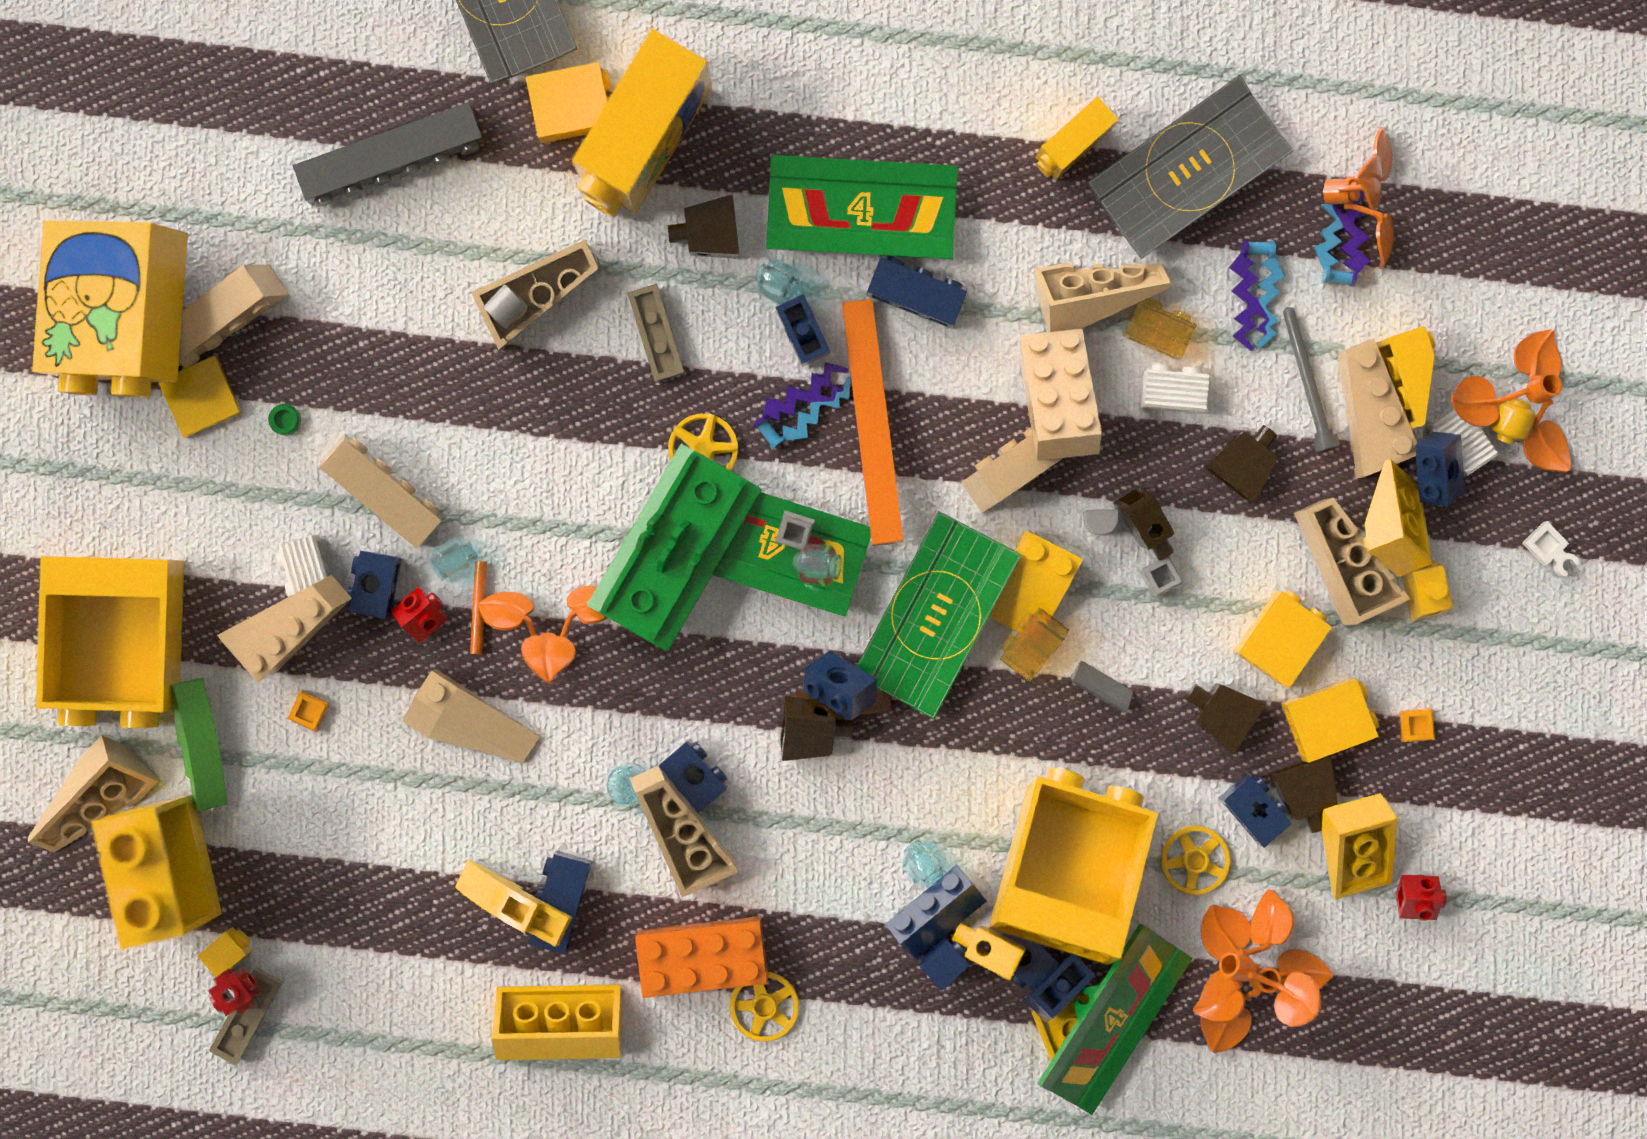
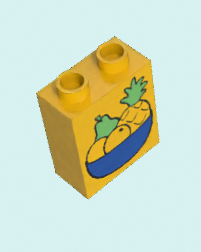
(641, 125)
(110, 305)

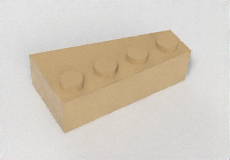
(540, 287)
(228, 309)
(1373, 411)
(1006, 473)
(380, 491)
(1352, 575)
(278, 632)
(685, 840)

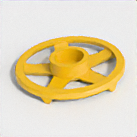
(704, 443)
(1195, 859)
(764, 1008)

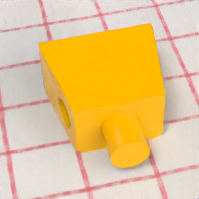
(1427, 592)
(1004, 953)

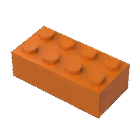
(701, 957)

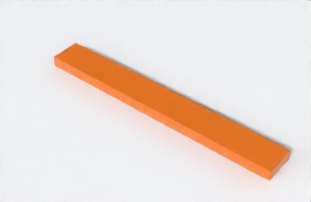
(872, 422)

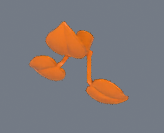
(1369, 180)
(1540, 359)
(544, 653)
(1227, 931)
(1299, 997)

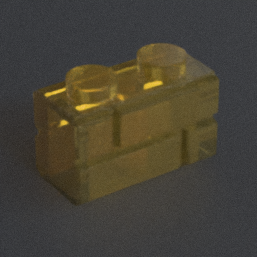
(1160, 329)

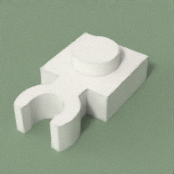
(1548, 546)

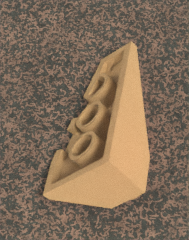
(1083, 296)
(459, 717)
(96, 787)

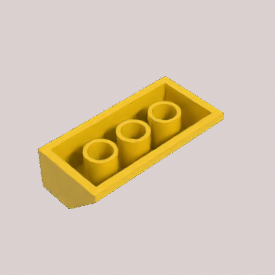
(557, 1022)

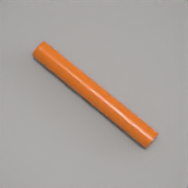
(479, 594)

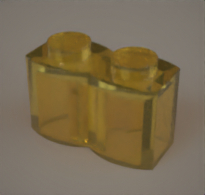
(1033, 644)

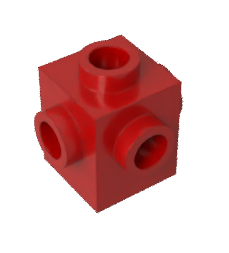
(420, 614)
(1420, 897)
(242, 985)

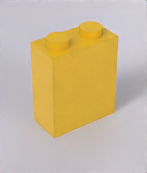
(567, 100)
(1075, 139)
(1283, 638)
(1330, 719)

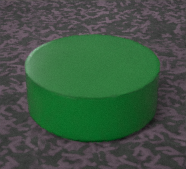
(284, 419)

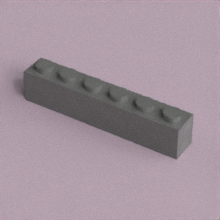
(389, 154)

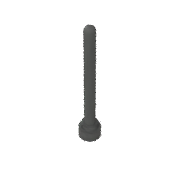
(1324, 438)

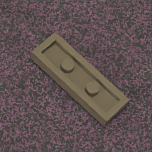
(655, 332)
(240, 1029)

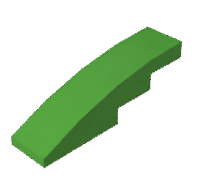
(199, 744)

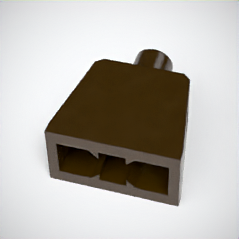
(709, 229)
(1245, 463)
(1139, 512)
(1225, 714)
(810, 729)
(1306, 790)

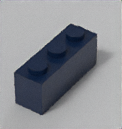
(917, 291)
(564, 891)
(935, 912)

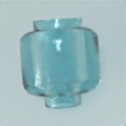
(778, 281)
(453, 560)
(817, 564)
(617, 786)
(924, 863)

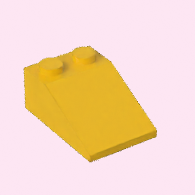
(1410, 367)
(1397, 523)
(1036, 582)
(1359, 845)

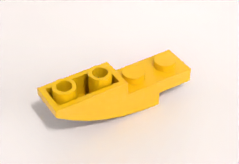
(512, 904)

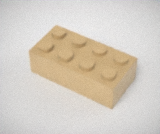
(1060, 394)

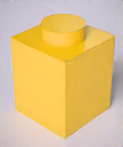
(226, 951)

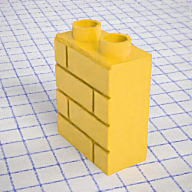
(109, 638)
(1074, 867)
(156, 871)

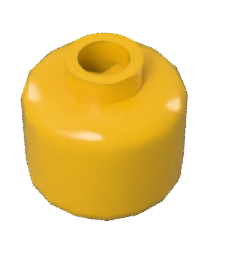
(1514, 420)

